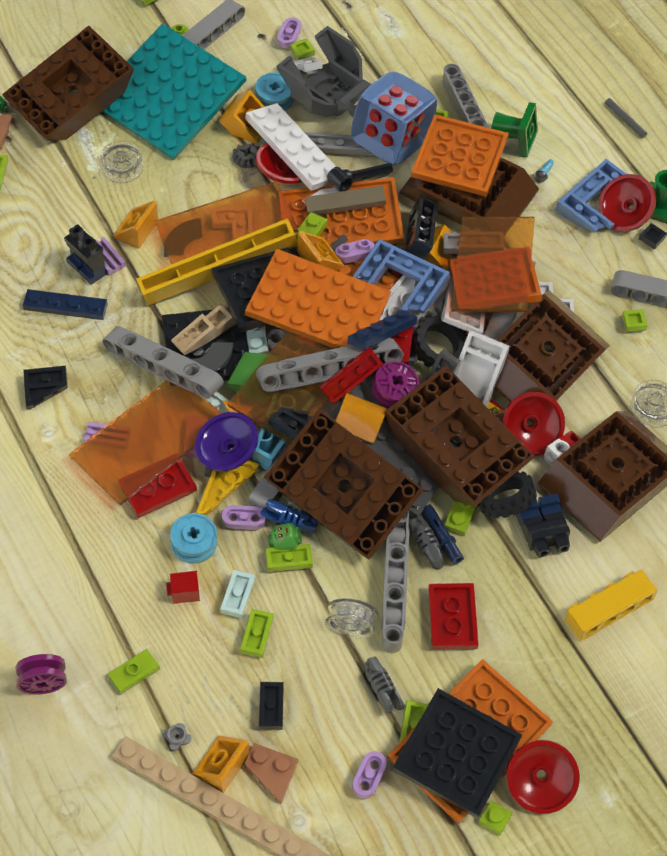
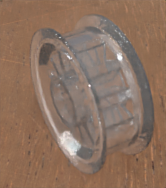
(121, 162)
(642, 403)
(351, 618)

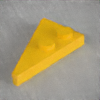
(223, 484)

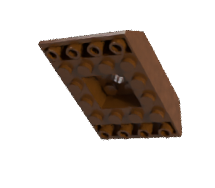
(80, 64)
(507, 197)
(531, 366)
(447, 411)
(324, 457)
(596, 490)

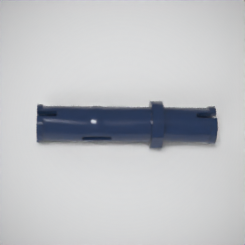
(446, 541)

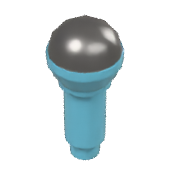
(542, 174)

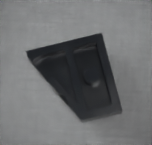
(43, 384)
(289, 421)

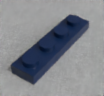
(65, 304)
(382, 330)

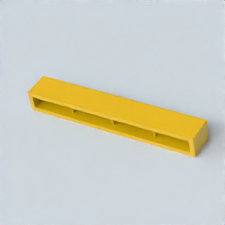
(198, 268)

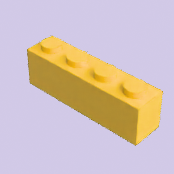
(610, 604)

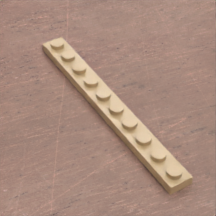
(212, 801)

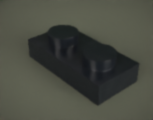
(271, 706)

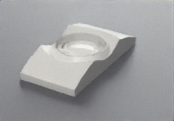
(465, 321)
(481, 364)

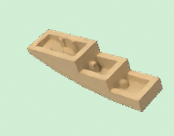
(204, 329)

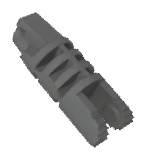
(427, 542)
(383, 685)

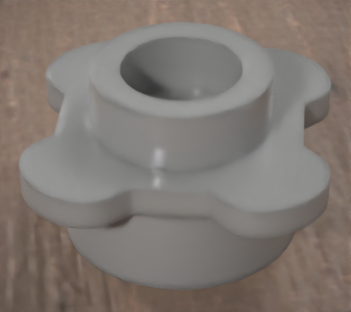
(178, 729)

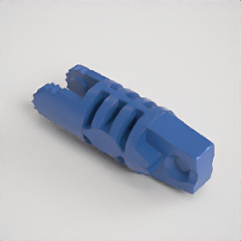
(281, 513)

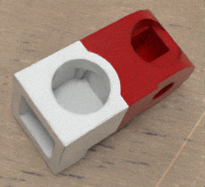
(559, 446)

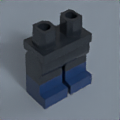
(85, 255)
(545, 526)

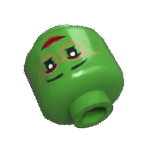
(285, 537)

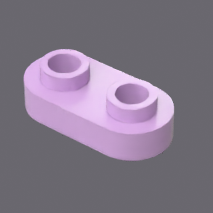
(289, 32)
(354, 250)
(244, 517)
(369, 776)

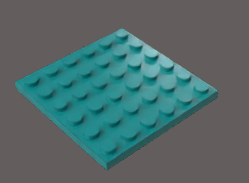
(173, 91)

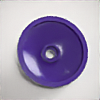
(220, 435)

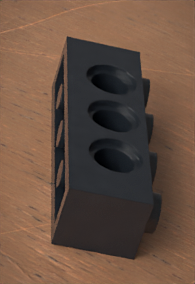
(421, 227)

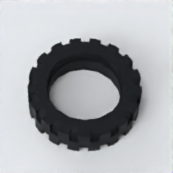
(422, 349)
(511, 504)

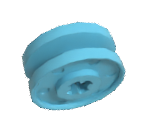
(272, 89)
(197, 527)

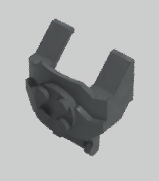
(335, 85)

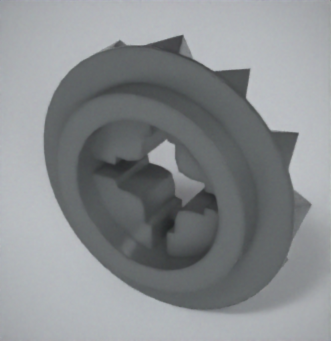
(250, 160)

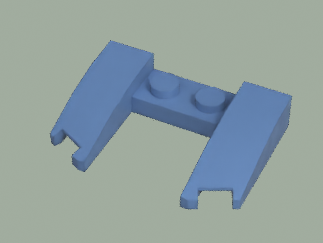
(574, 203)
(430, 277)

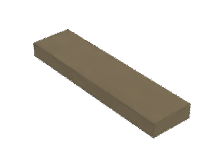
(345, 200)

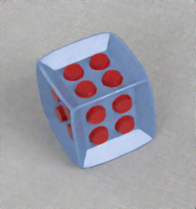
(393, 117)

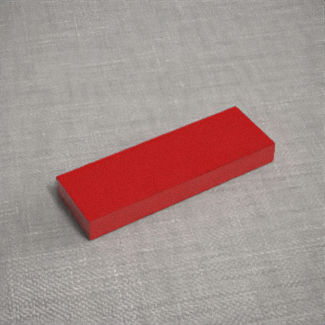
(351, 375)

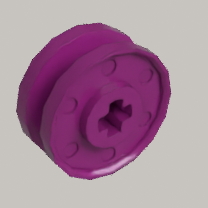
(393, 382)
(41, 674)

